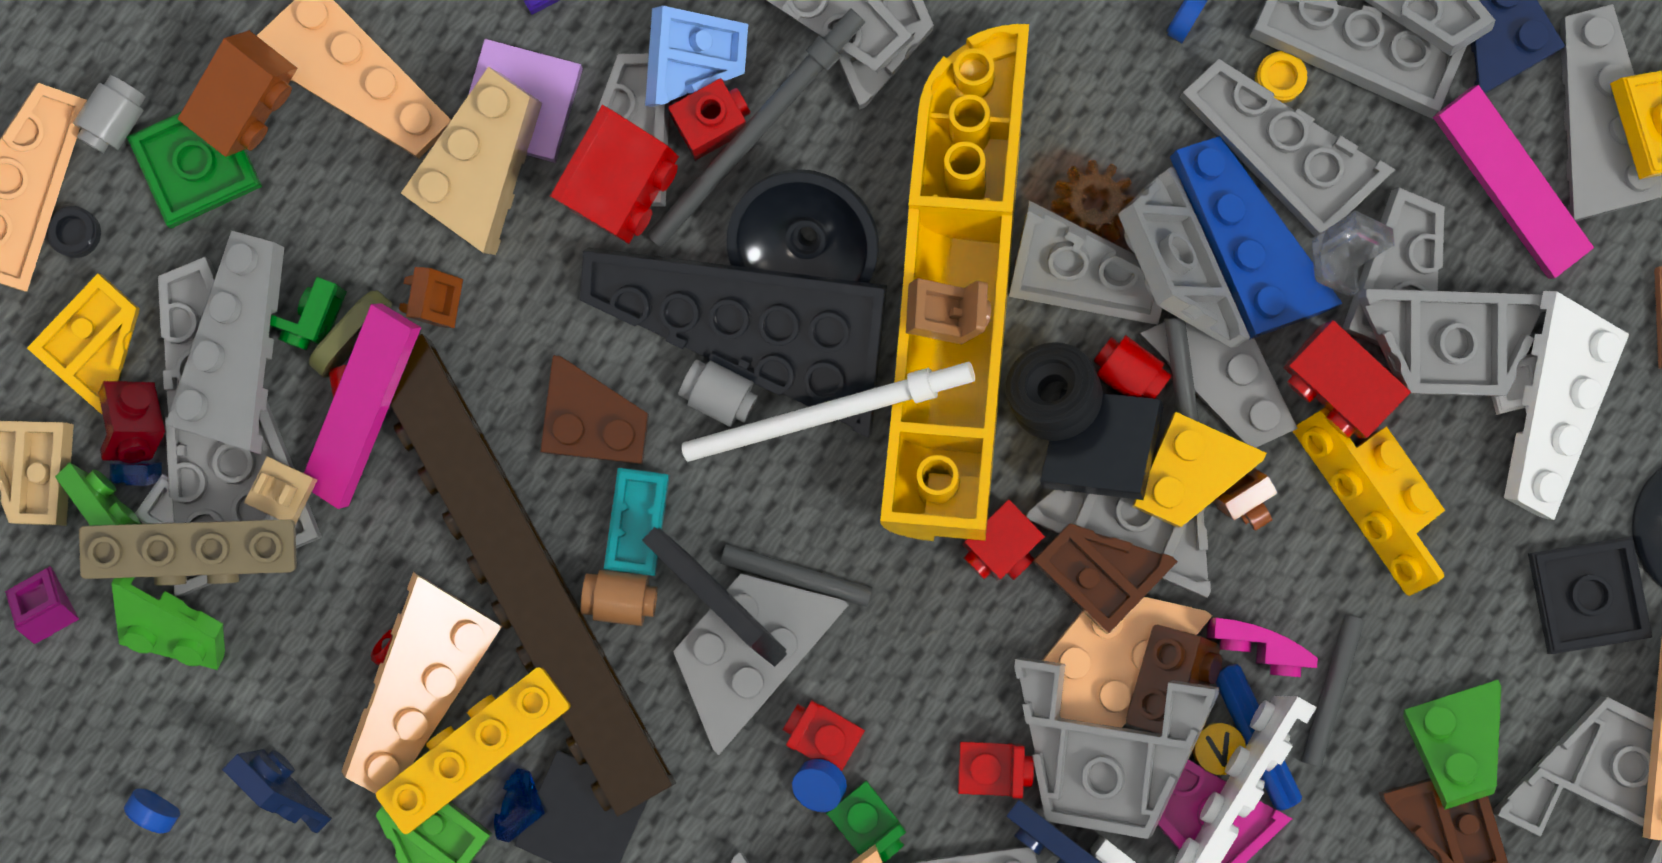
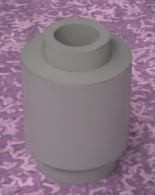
(109, 114)
(718, 392)

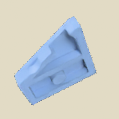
(691, 52)

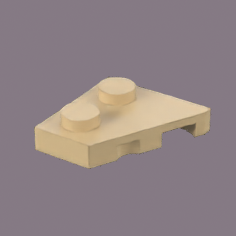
(28, 466)

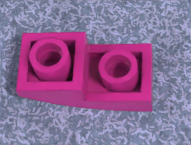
(1282, 653)

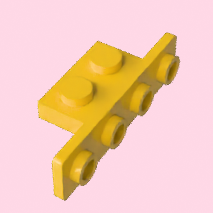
(1380, 494)
(474, 749)

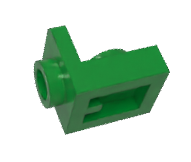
(318, 313)
(868, 822)

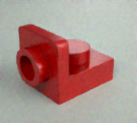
(822, 734)
(994, 769)

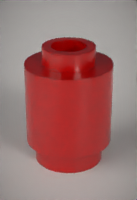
(1131, 369)

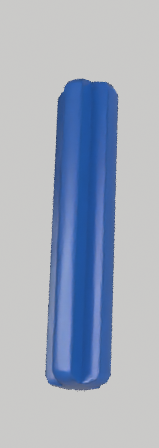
(1242, 707)

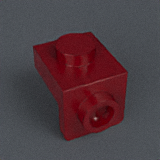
(130, 421)

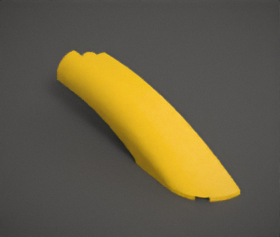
(956, 236)

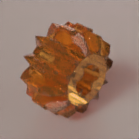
(1095, 186)

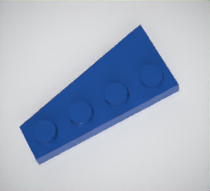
(1253, 247)

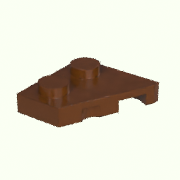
(590, 418)
(1101, 572)
(1450, 835)

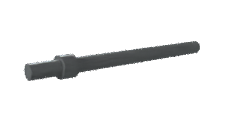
(822, 54)

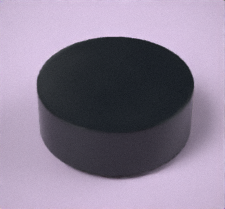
(73, 232)

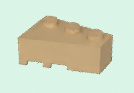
(477, 160)

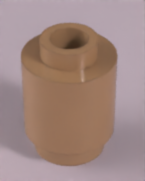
(618, 597)

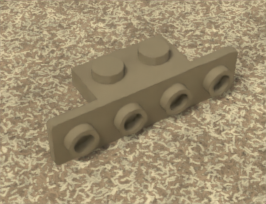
(188, 549)

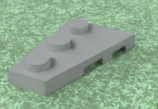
(1443, 23)
(1410, 262)

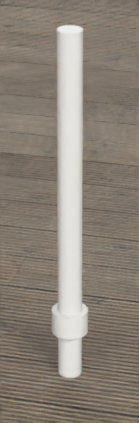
(919, 386)

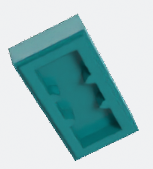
(636, 510)

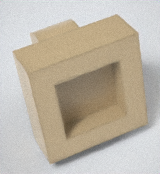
(280, 490)

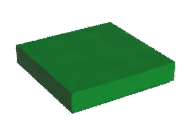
(188, 172)

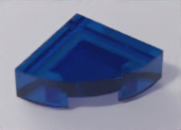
(135, 473)
(519, 808)

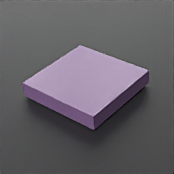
(545, 78)

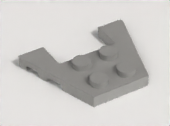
(1597, 760)
(1107, 773)

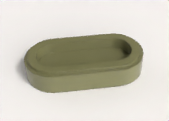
(341, 339)

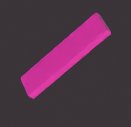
(1513, 182)
(361, 404)

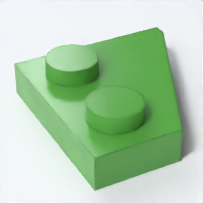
(166, 626)
(1459, 742)

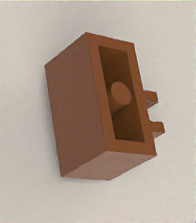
(238, 94)

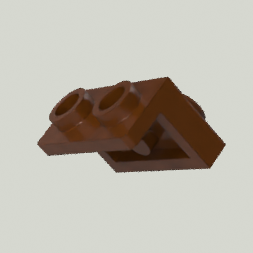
(1170, 657)

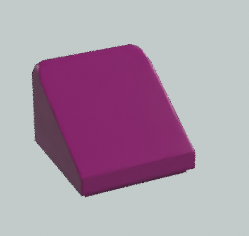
(40, 606)

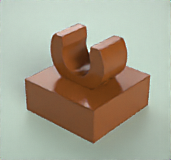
(433, 297)
(1247, 498)

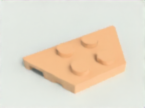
(1105, 667)

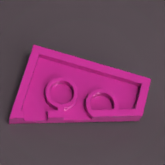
(1183, 811)

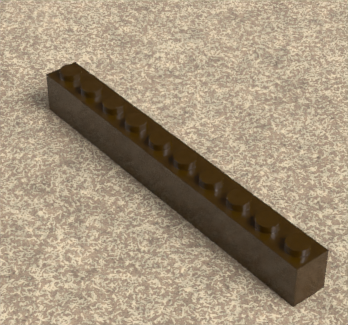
(526, 582)

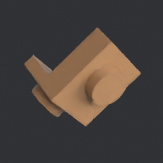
(947, 310)

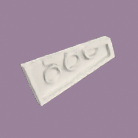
(1568, 386)

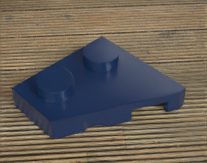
(1516, 43)
(272, 788)
(1040, 834)

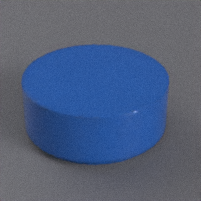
(1185, 19)
(819, 785)
(151, 811)

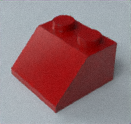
(616, 175)
(1345, 381)

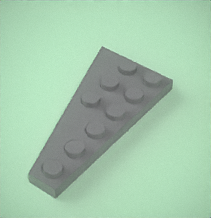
(206, 472)

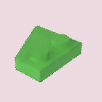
(95, 497)
(443, 838)

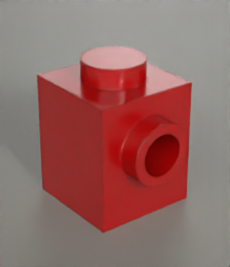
(709, 117)
(1007, 544)

